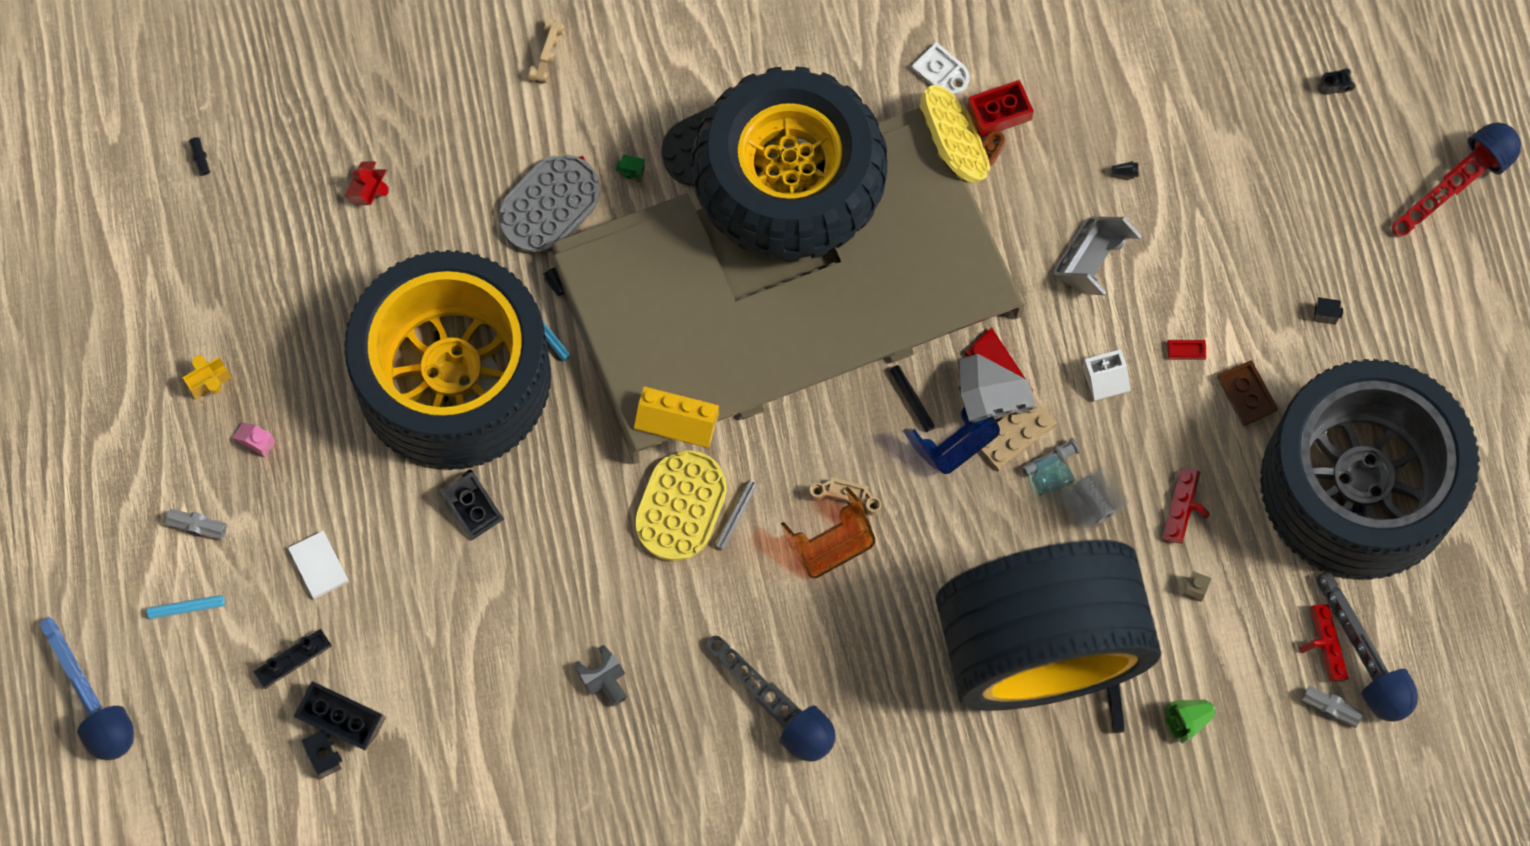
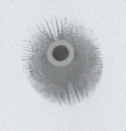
(1093, 499)

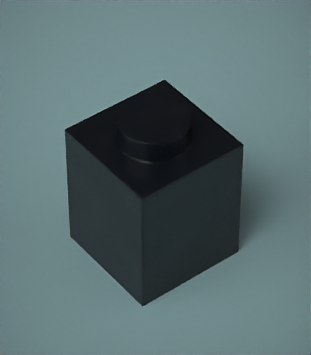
(1327, 311)

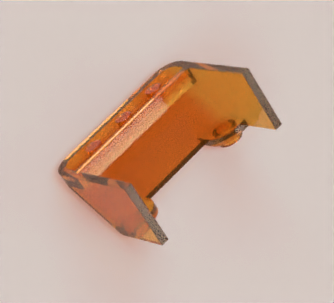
(835, 545)

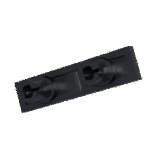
(293, 658)

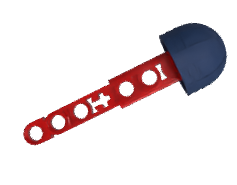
(1492, 146)

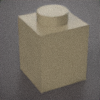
(1197, 586)

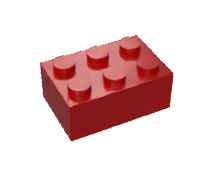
(1000, 108)

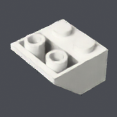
(1107, 375)

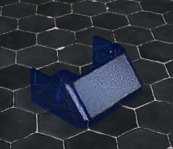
(957, 447)

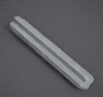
(735, 515)

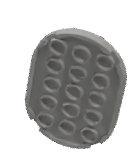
(549, 203)

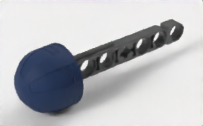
(1391, 694)
(807, 733)

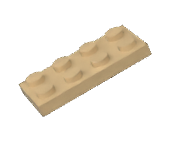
(1017, 435)

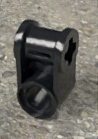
(1339, 82)

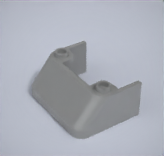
(1090, 249)

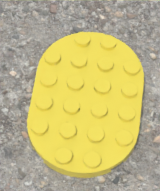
(954, 134)
(681, 505)

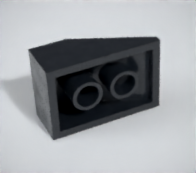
(471, 504)

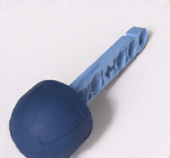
(106, 731)

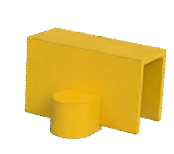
(206, 376)

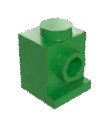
(631, 167)

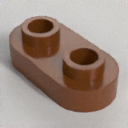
(991, 149)

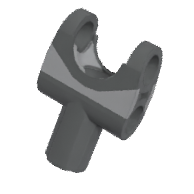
(604, 677)

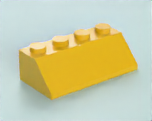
(676, 417)

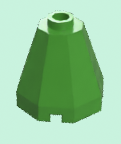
(1188, 717)

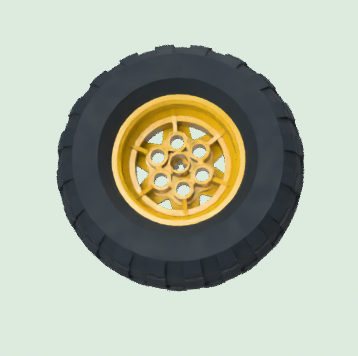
(787, 108)

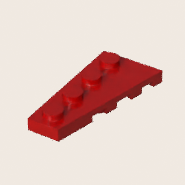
(993, 349)

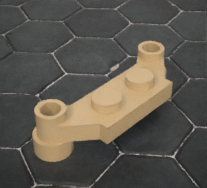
(553, 28)
(836, 490)

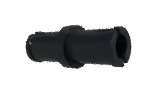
(199, 156)

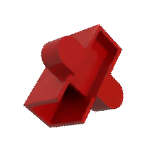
(366, 184)

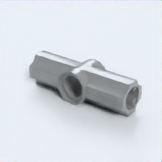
(196, 524)
(1332, 706)

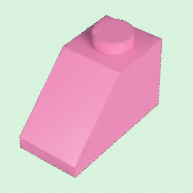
(254, 438)

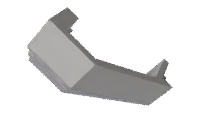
(992, 390)

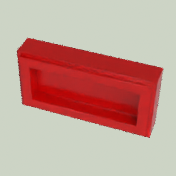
(1186, 349)

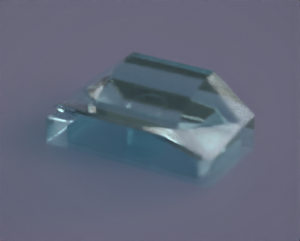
(1051, 475)

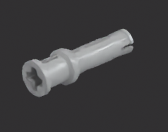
(1061, 452)

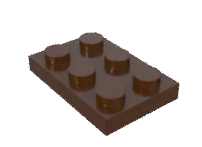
(1247, 393)

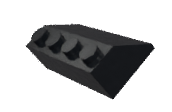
(339, 716)

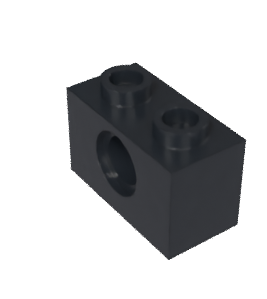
(328, 764)

